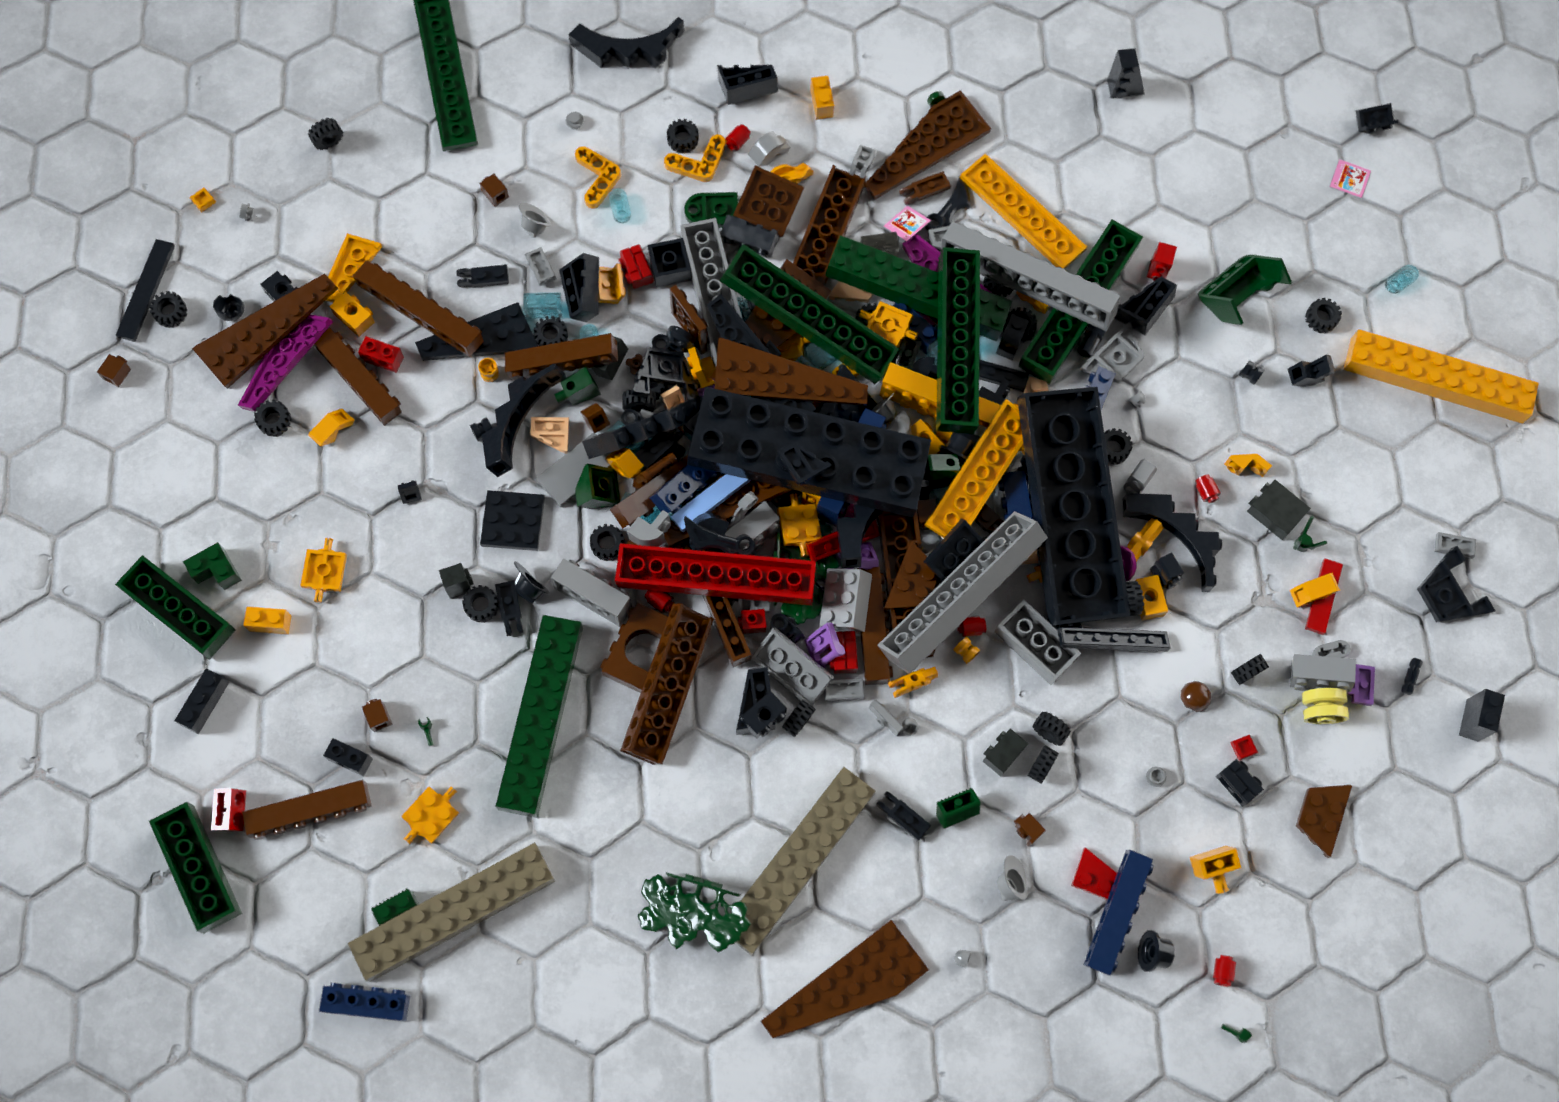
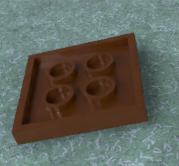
(768, 200)
(687, 317)

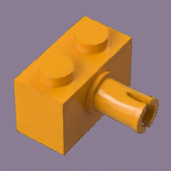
(1215, 864)

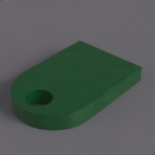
(711, 206)

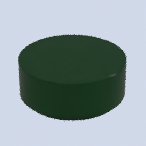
(935, 98)

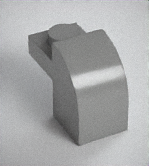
(767, 147)
(650, 534)

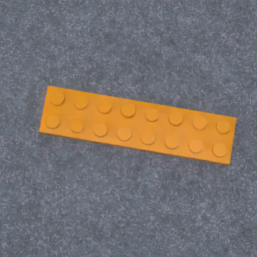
(1023, 212)
(980, 471)

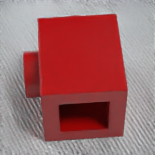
(752, 621)

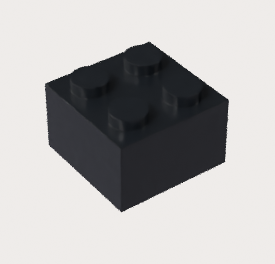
(669, 262)

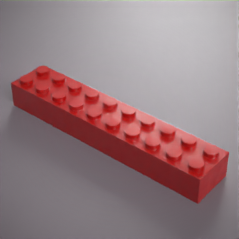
(715, 574)

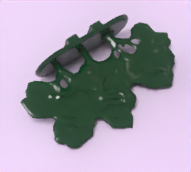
(800, 612)
(688, 914)

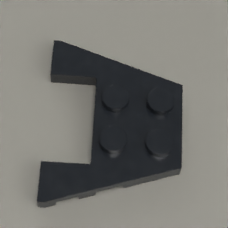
(664, 368)
(1444, 594)

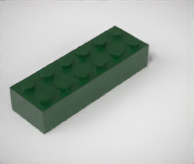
(175, 607)
(195, 867)

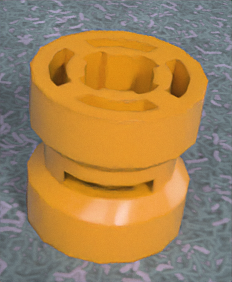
(488, 365)
(966, 650)

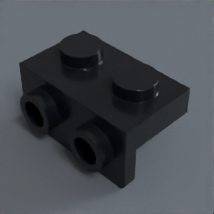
(1375, 117)

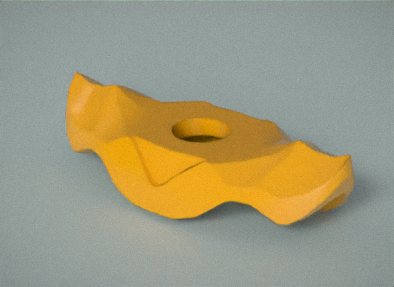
(793, 173)

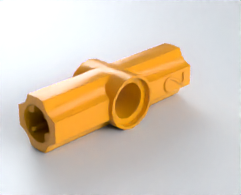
(1143, 540)

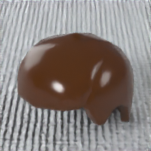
(1196, 696)

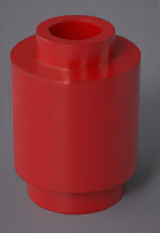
(737, 137)
(1207, 488)
(660, 600)
(972, 626)
(1224, 971)

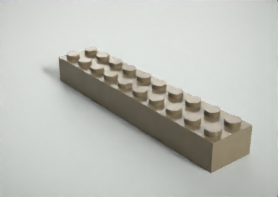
(802, 855)
(451, 912)

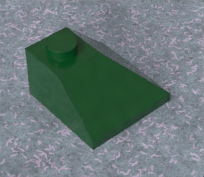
(597, 487)

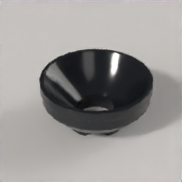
(680, 339)

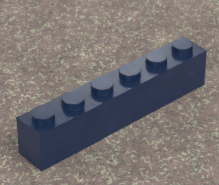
(1118, 912)

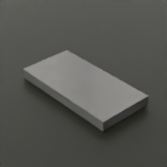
(564, 475)
(792, 667)

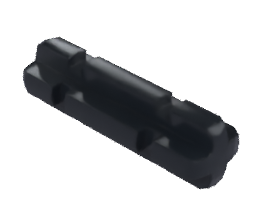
(1411, 676)

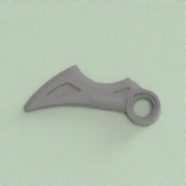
(744, 504)

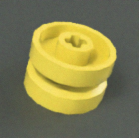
(1325, 706)

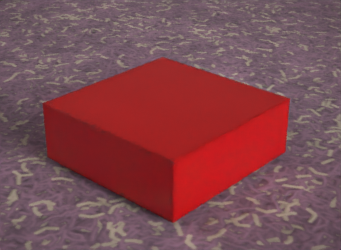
(1244, 747)

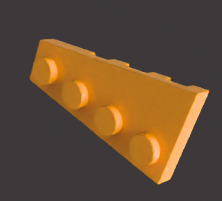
(349, 259)

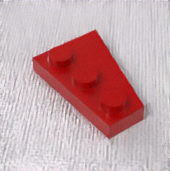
(1093, 875)

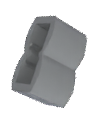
(1140, 477)

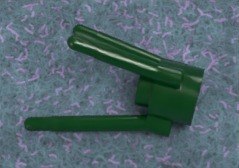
(1304, 541)

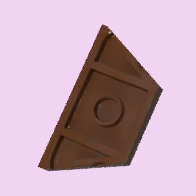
(912, 582)
(1323, 814)

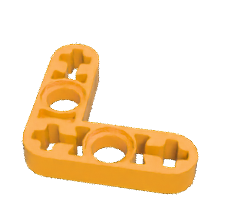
(699, 167)
(603, 172)

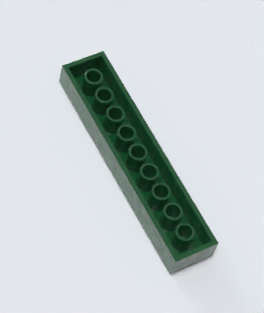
(905, 283)
(809, 314)
(1061, 330)
(958, 341)
(539, 716)

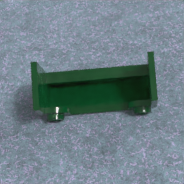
(1240, 282)

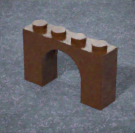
(617, 666)

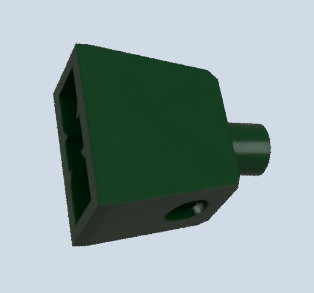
(578, 388)

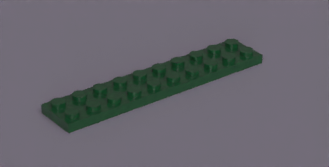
(445, 74)

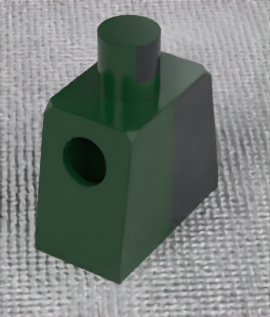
(941, 469)

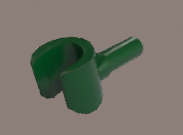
(426, 728)
(1243, 1036)

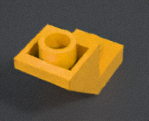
(327, 429)
(1238, 463)
(1314, 589)

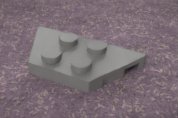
(1118, 355)

